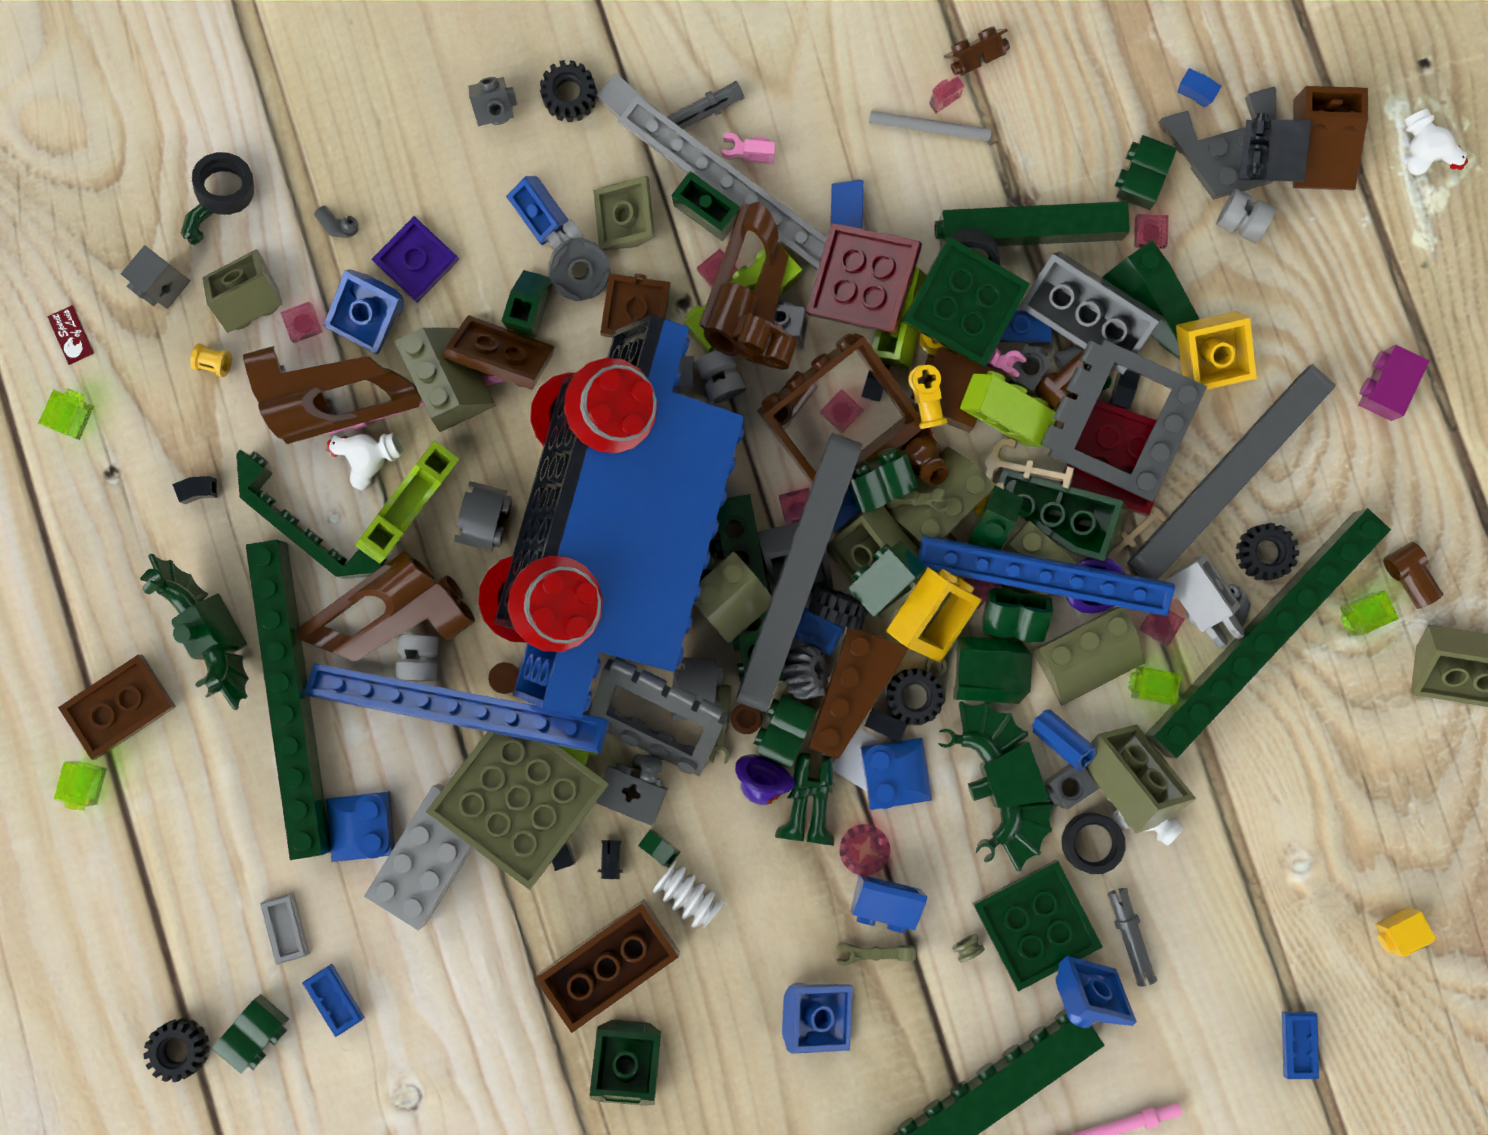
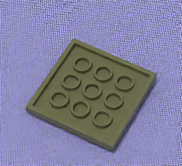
(517, 802)

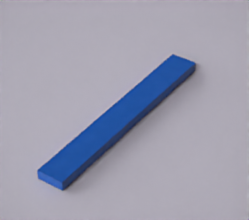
(1046, 575)

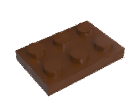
(499, 352)
(116, 707)

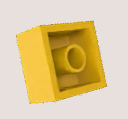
(1217, 350)

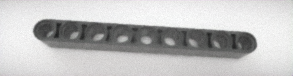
(1231, 473)
(798, 572)

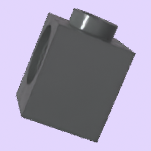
(1041, 362)
(1083, 786)

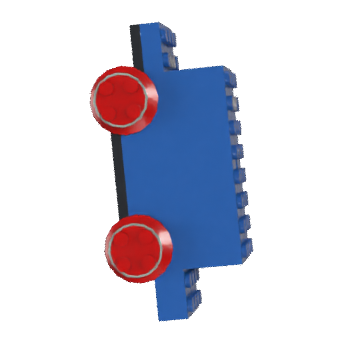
(612, 518)

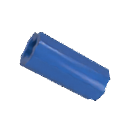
(1064, 739)

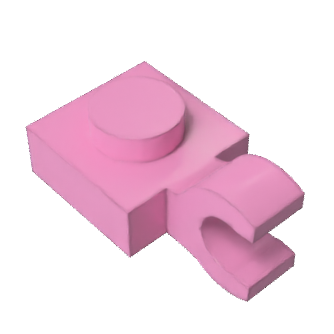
(754, 150)
(1004, 363)

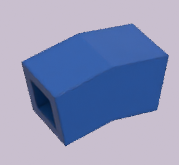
(1199, 87)

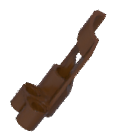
(736, 317)
(295, 401)
(409, 596)

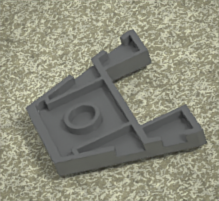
(1218, 158)

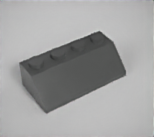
(1088, 307)

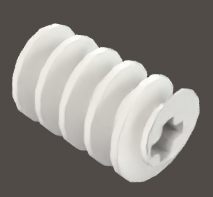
(688, 896)

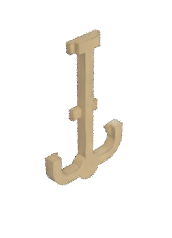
(994, 463)
(1128, 539)

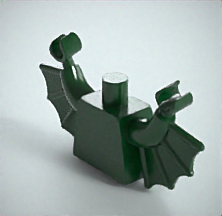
(203, 628)
(1009, 780)

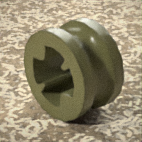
(968, 948)

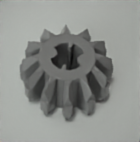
(806, 672)

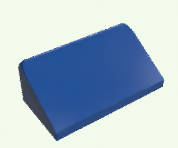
(847, 203)
(537, 208)

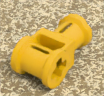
(929, 397)

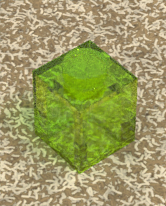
(66, 413)
(1368, 613)
(1154, 685)
(79, 784)

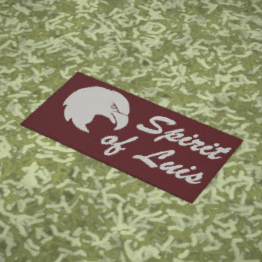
(70, 335)

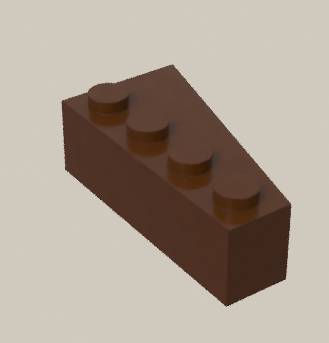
(855, 684)

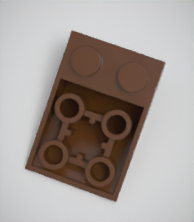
(1335, 136)

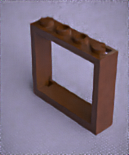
(891, 438)

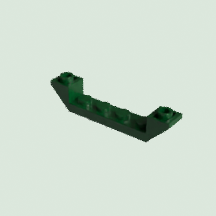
(251, 477)

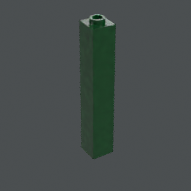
(1040, 223)

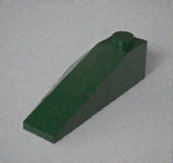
(1153, 282)
(1073, 517)

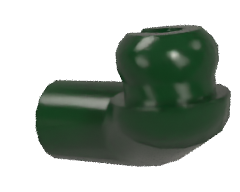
(192, 222)

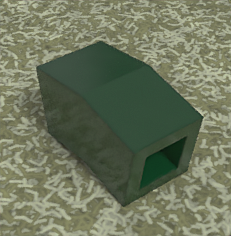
(659, 848)

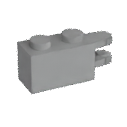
(1207, 599)

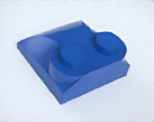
(364, 310)
(895, 773)
(360, 826)
(1092, 993)
(817, 1017)

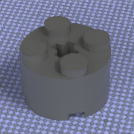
(482, 516)
(699, 678)

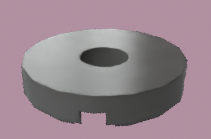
(561, 266)

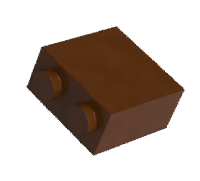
(955, 379)

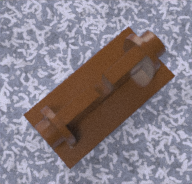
(966, 54)

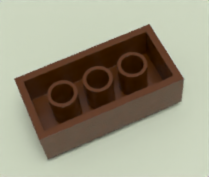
(607, 965)

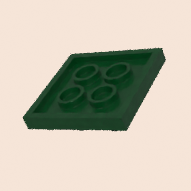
(965, 302)
(1037, 924)

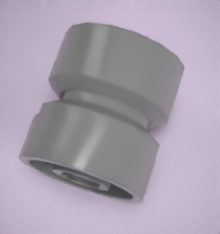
(1246, 216)
(717, 365)
(412, 669)

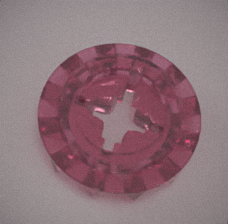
(870, 863)

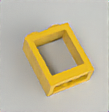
(923, 604)

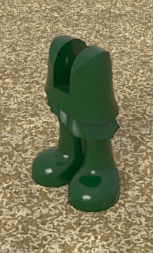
(804, 788)

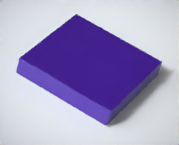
(415, 259)

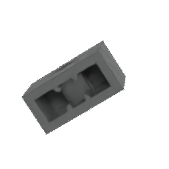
(154, 278)
(640, 808)

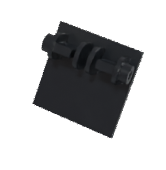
(1275, 149)

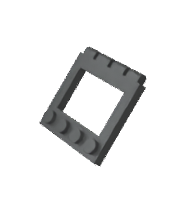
(1166, 433)
(674, 698)

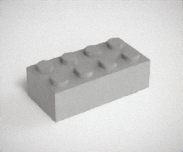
(419, 867)

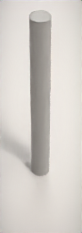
(930, 126)

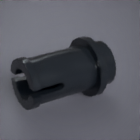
(610, 859)

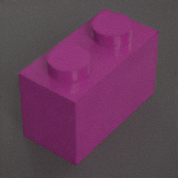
(1392, 382)

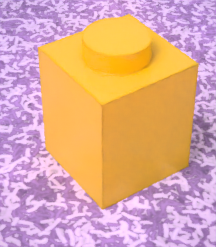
(1405, 932)

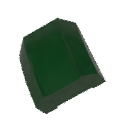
(992, 670)
(625, 1063)

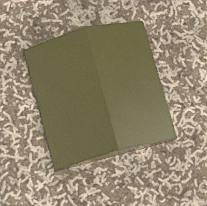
(624, 214)

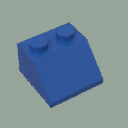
(887, 903)

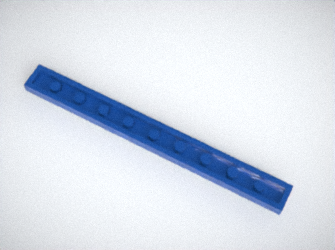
(456, 708)

